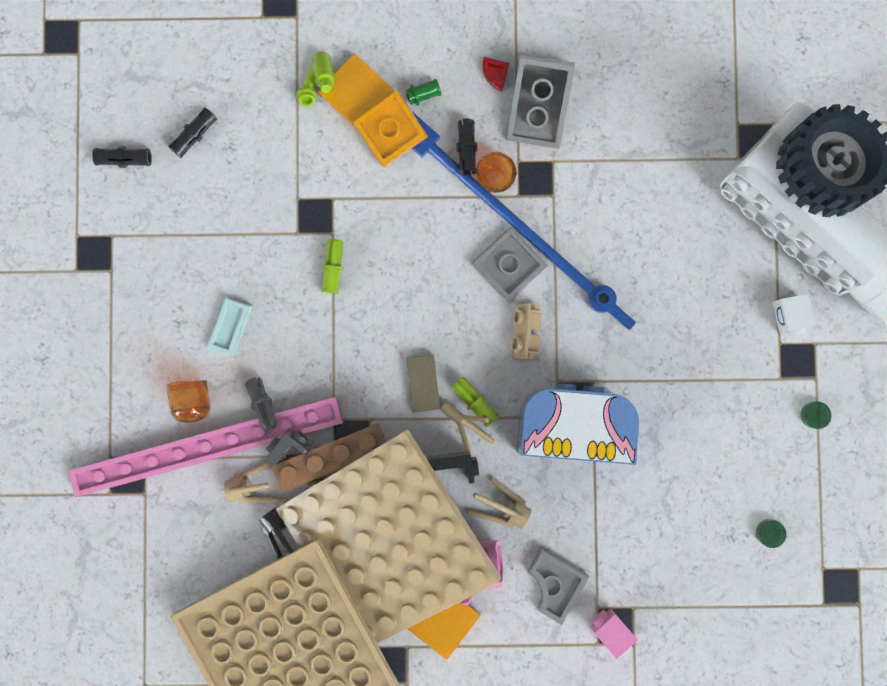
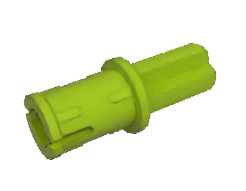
(332, 266)
(474, 400)

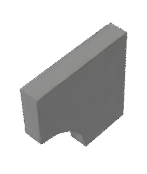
(558, 584)

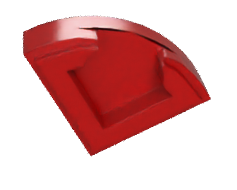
(495, 72)

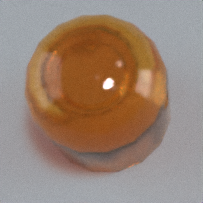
(499, 168)
(188, 400)

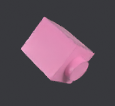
(613, 632)

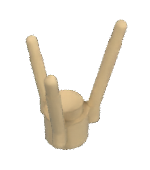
(240, 489)
(515, 513)

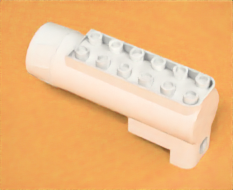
(840, 251)

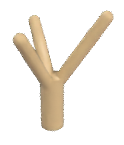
(464, 420)

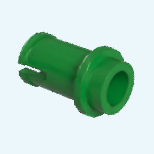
(423, 92)

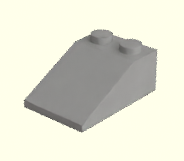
(540, 101)

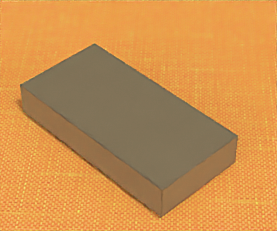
(423, 383)

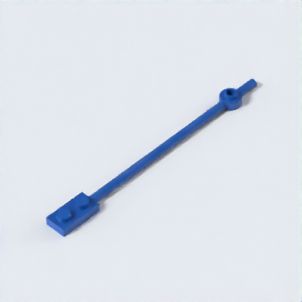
(429, 145)

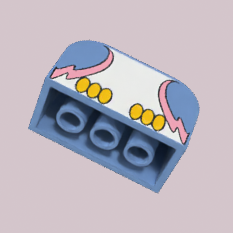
(578, 425)

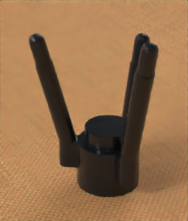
(273, 526)

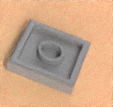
(509, 264)

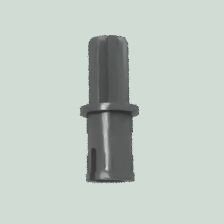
(261, 403)

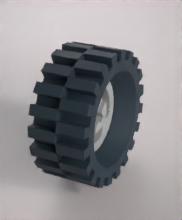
(851, 147)

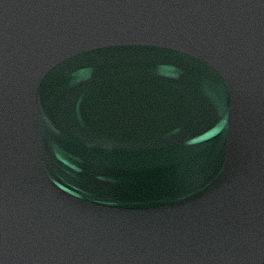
(816, 415)
(771, 533)

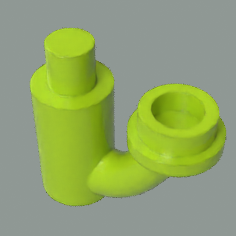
(322, 74)

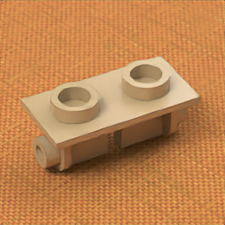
(523, 344)

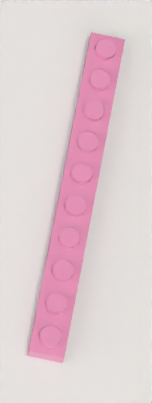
(202, 447)

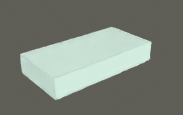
(229, 327)

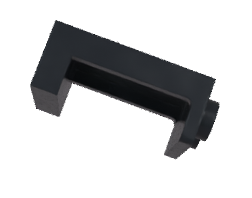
(456, 460)

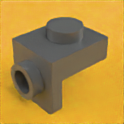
(279, 446)

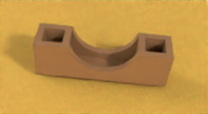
(327, 458)

